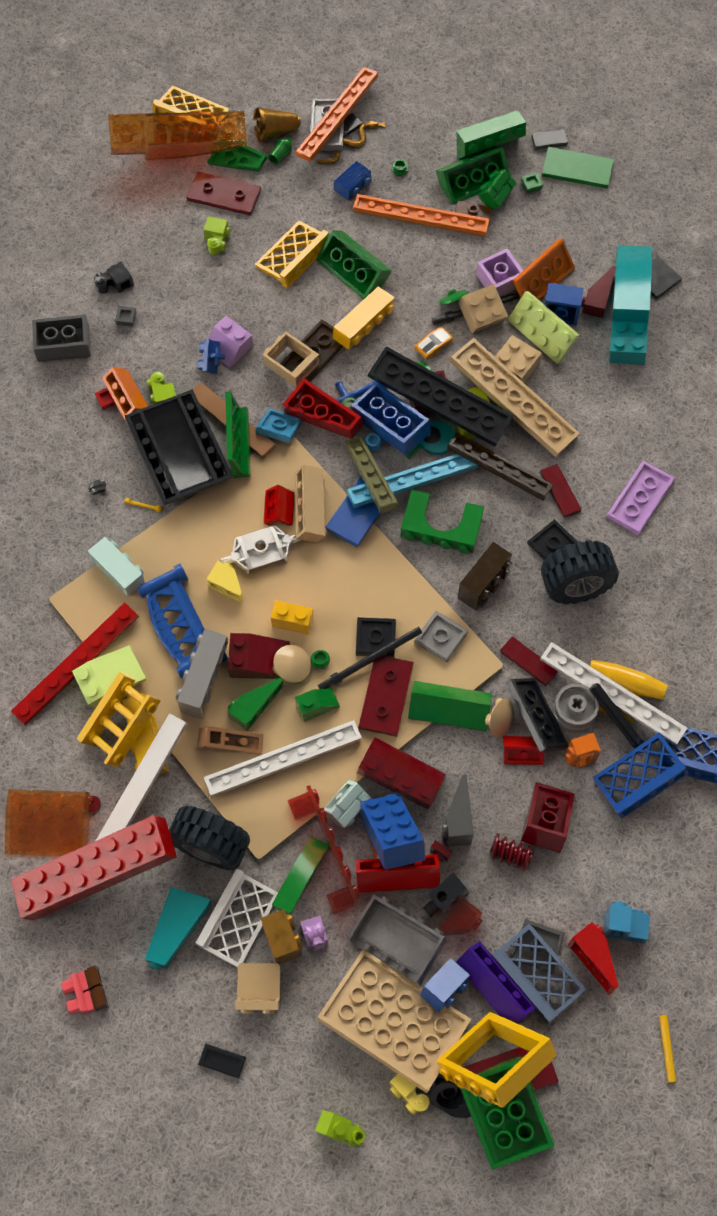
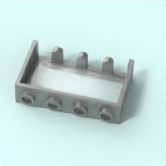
(397, 938)

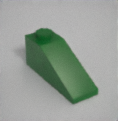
(252, 704)

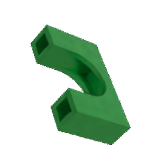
(460, 538)

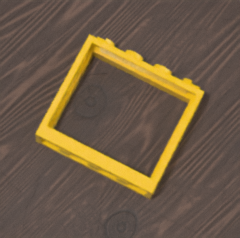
(513, 1081)

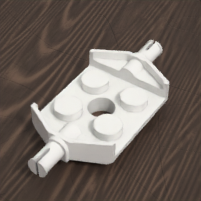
(249, 558)

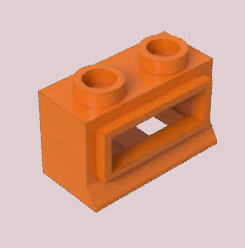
(582, 751)

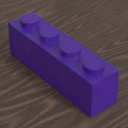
(495, 984)

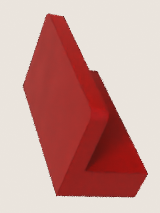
(279, 505)
(521, 751)

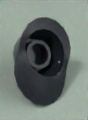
(449, 1098)

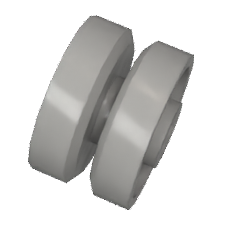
(575, 708)

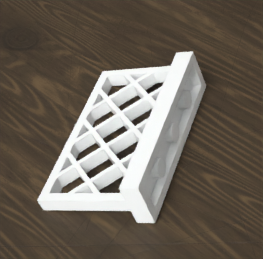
(220, 911)

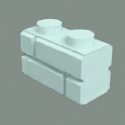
(346, 804)

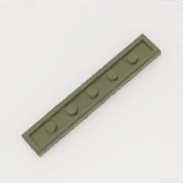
(371, 474)

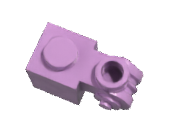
(314, 933)

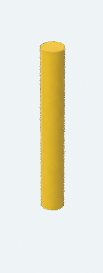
(667, 1048)

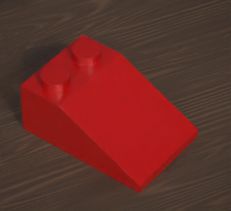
(593, 951)

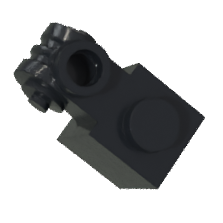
(114, 276)

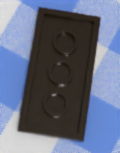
(319, 340)

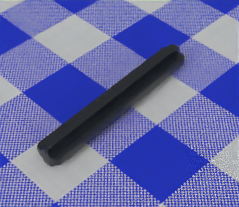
(616, 716)

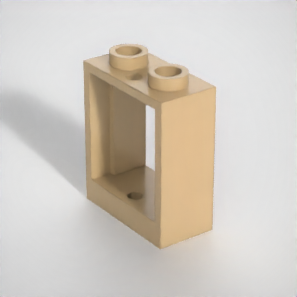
(303, 370)

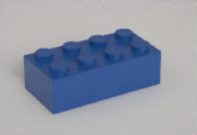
(392, 418)
(392, 831)

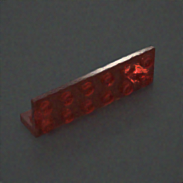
(305, 805)

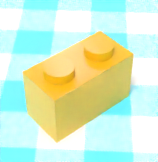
(292, 617)

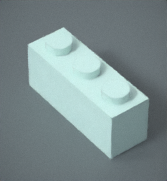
(116, 565)

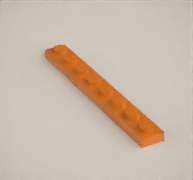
(336, 114)
(421, 215)

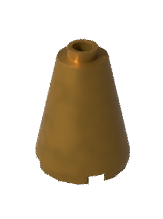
(274, 123)

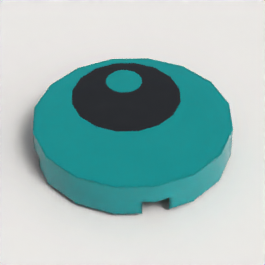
(438, 439)

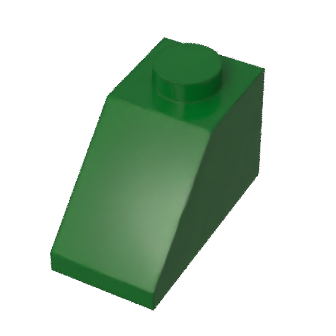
(316, 703)

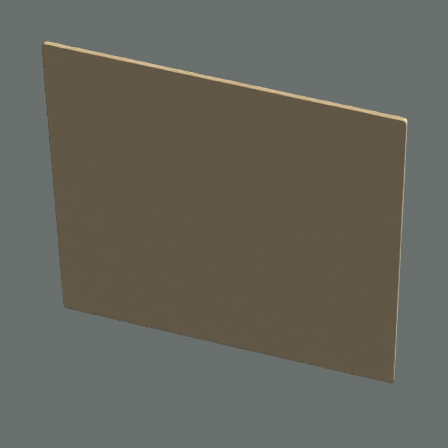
(323, 575)

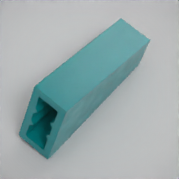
(176, 924)

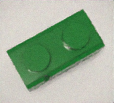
(497, 189)

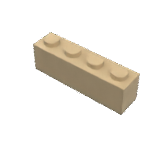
(310, 503)

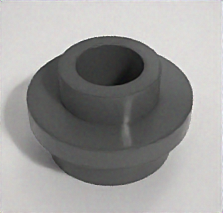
(97, 487)

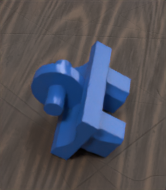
(211, 356)

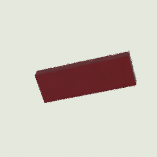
(561, 491)
(528, 661)

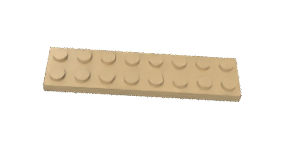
(514, 397)

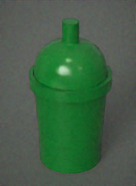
(280, 151)

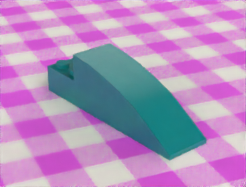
(631, 305)

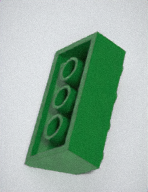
(490, 134)
(470, 174)
(353, 264)

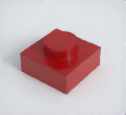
(105, 399)

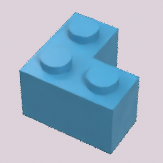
(625, 923)

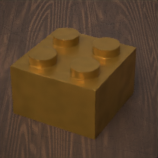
(282, 941)

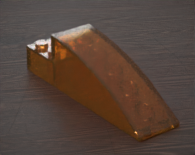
(176, 134)

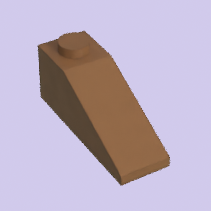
(229, 740)

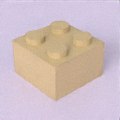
(482, 308)
(519, 358)

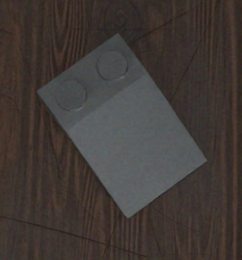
(458, 824)

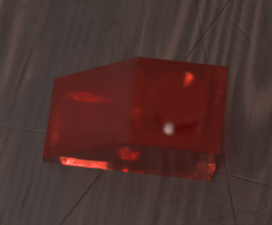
(462, 919)

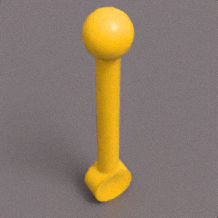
(158, 508)

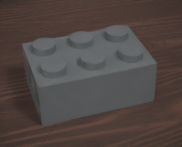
(61, 338)

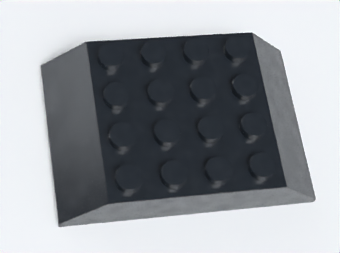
(178, 447)

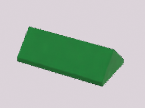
(449, 706)

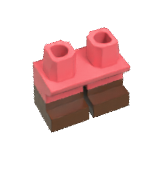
(88, 991)

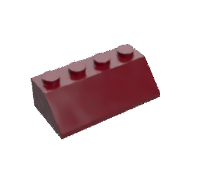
(401, 773)

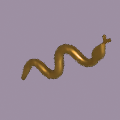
(354, 144)

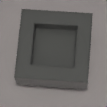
(125, 316)

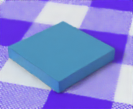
(279, 425)

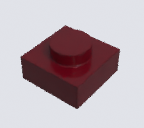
(443, 852)

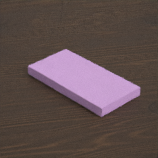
(640, 497)

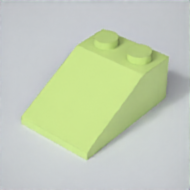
(98, 674)

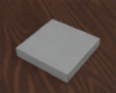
(441, 636)

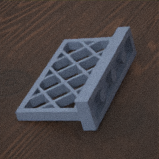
(543, 1008)

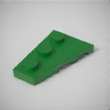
(239, 158)

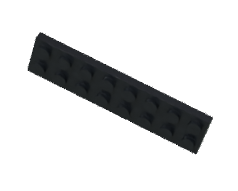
(440, 396)

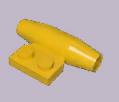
(632, 680)

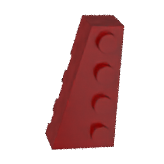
(322, 410)

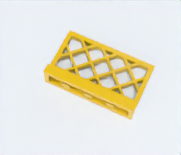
(161, 106)
(303, 258)

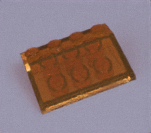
(46, 822)

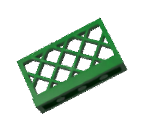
(237, 437)

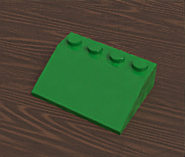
(513, 1130)

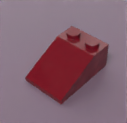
(253, 655)
(548, 817)

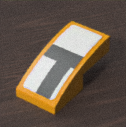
(433, 342)

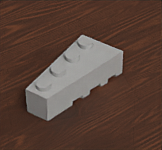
(201, 673)

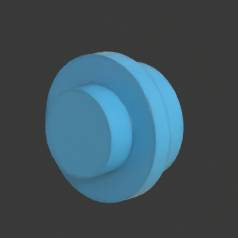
(373, 442)

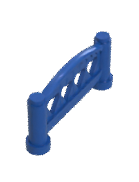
(171, 585)

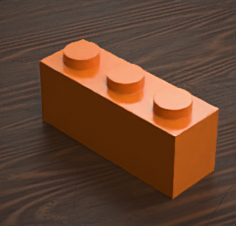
(124, 390)

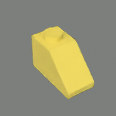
(224, 580)

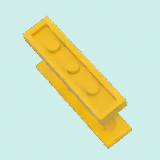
(105, 710)

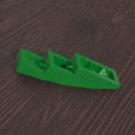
(300, 875)

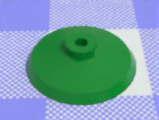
(453, 296)

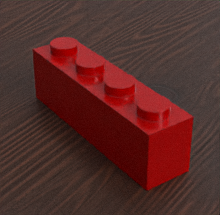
(374, 878)

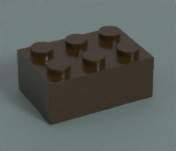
(485, 576)

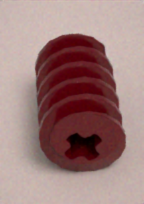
(511, 852)

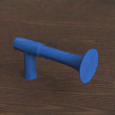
(354, 394)

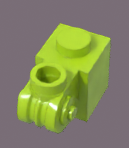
(216, 232)
(160, 389)
(340, 1129)

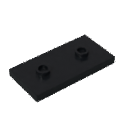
(537, 714)

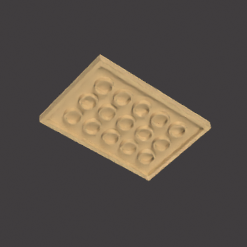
(391, 1020)

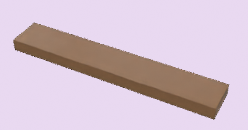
(217, 408)

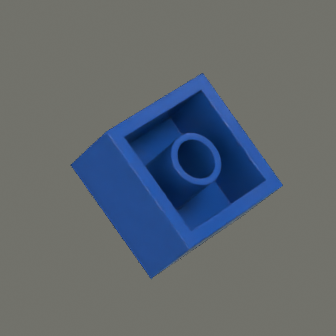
(564, 301)

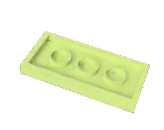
(543, 327)

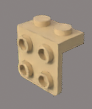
(258, 988)

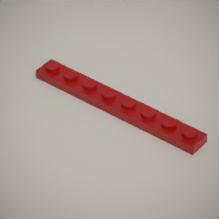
(63, 674)

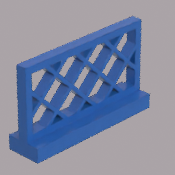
(696, 769)
(652, 787)

